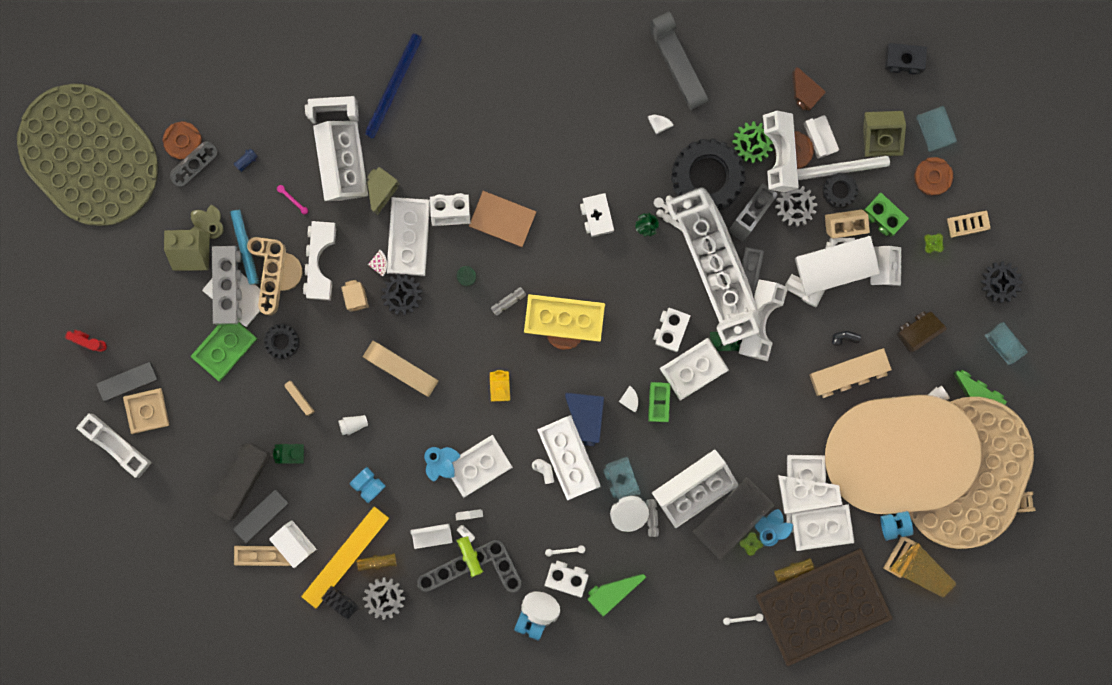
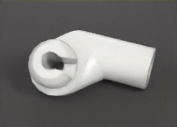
(544, 468)

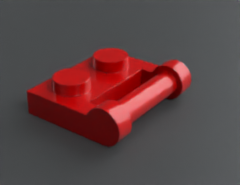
(83, 339)

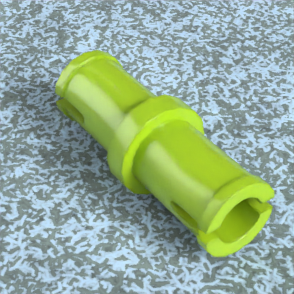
(469, 556)

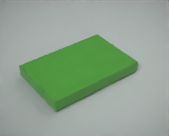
(223, 349)

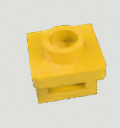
(499, 386)

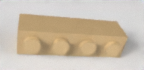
(850, 372)

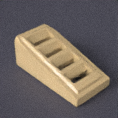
(985, 220)

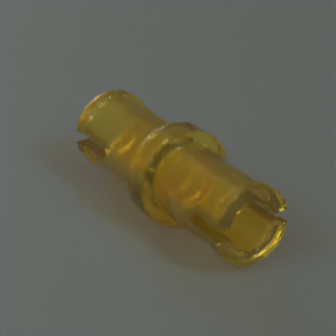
(376, 562)
(794, 570)

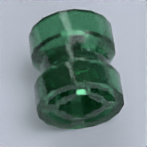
(466, 276)

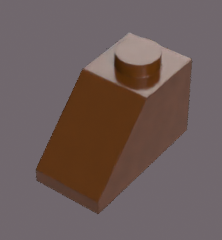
(806, 91)

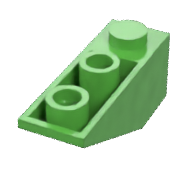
(976, 389)

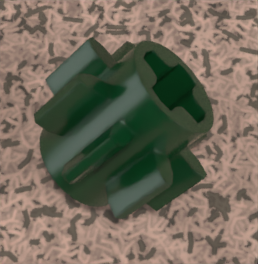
(647, 224)

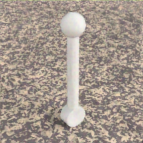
(581, 549)
(759, 617)

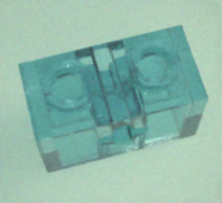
(1006, 343)
(624, 468)

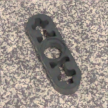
(193, 171)

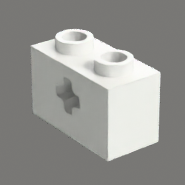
(599, 204)

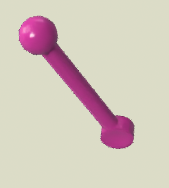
(281, 189)

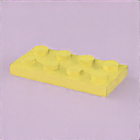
(564, 318)

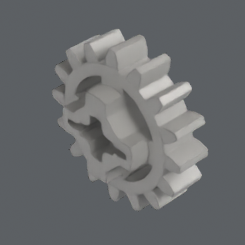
(801, 200)
(392, 601)

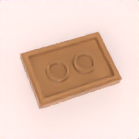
(502, 219)

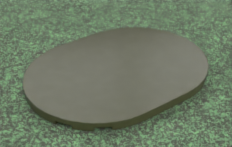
(87, 154)

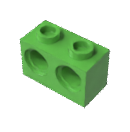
(889, 210)
(659, 402)

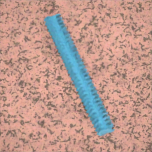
(240, 235)

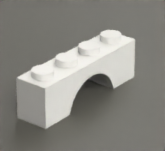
(780, 130)
(322, 235)
(767, 298)
(114, 444)

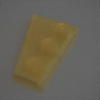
(923, 570)

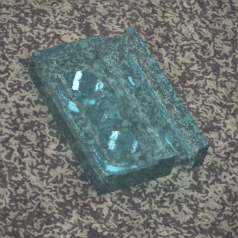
(936, 128)

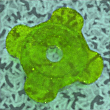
(937, 239)
(746, 543)

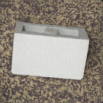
(821, 136)
(889, 266)
(431, 536)
(292, 544)

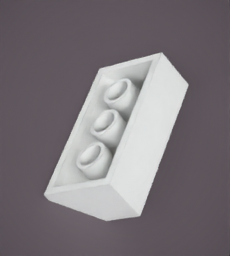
(340, 160)
(695, 488)

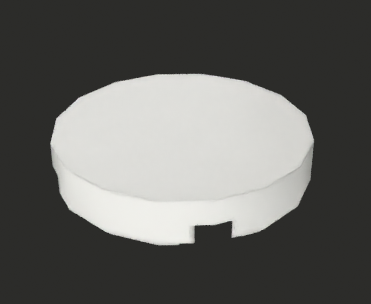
(629, 513)
(540, 608)

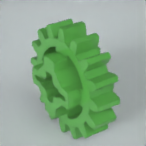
(743, 138)

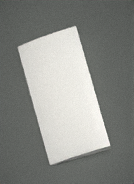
(837, 265)

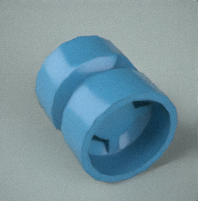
(367, 485)
(889, 525)
(534, 631)

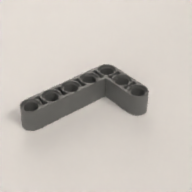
(664, 34)
(488, 556)

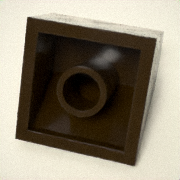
(920, 331)

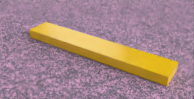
(345, 556)

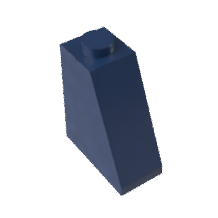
(586, 415)

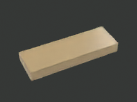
(259, 556)

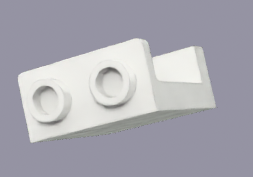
(332, 104)

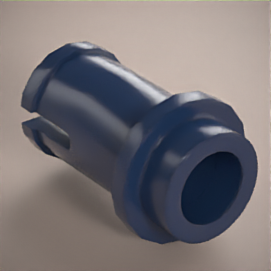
(246, 160)

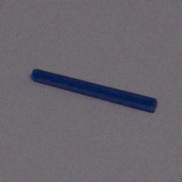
(393, 85)

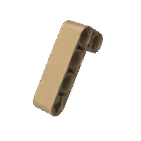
(267, 277)
(400, 368)

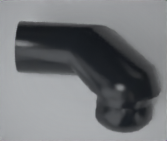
(845, 335)

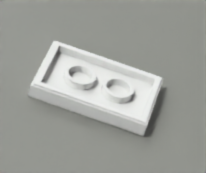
(249, 299)
(694, 369)
(479, 466)
(822, 527)

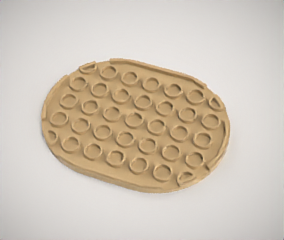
(903, 454)
(999, 484)

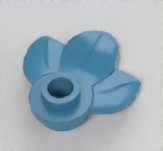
(442, 464)
(775, 525)

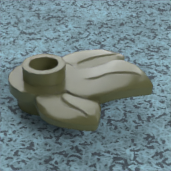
(205, 220)

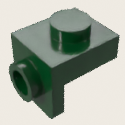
(717, 342)
(288, 453)

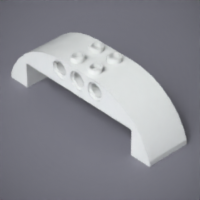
(717, 264)

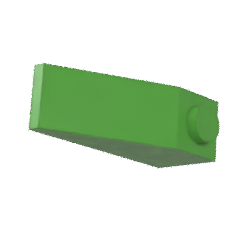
(612, 593)

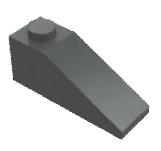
(752, 212)

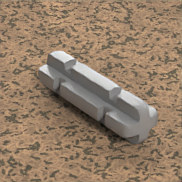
(508, 301)
(652, 520)

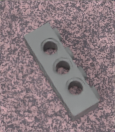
(220, 255)

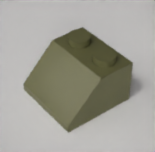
(884, 133)
(381, 188)
(187, 249)

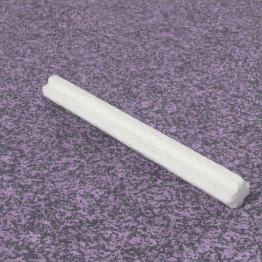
(844, 167)

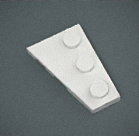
(807, 495)

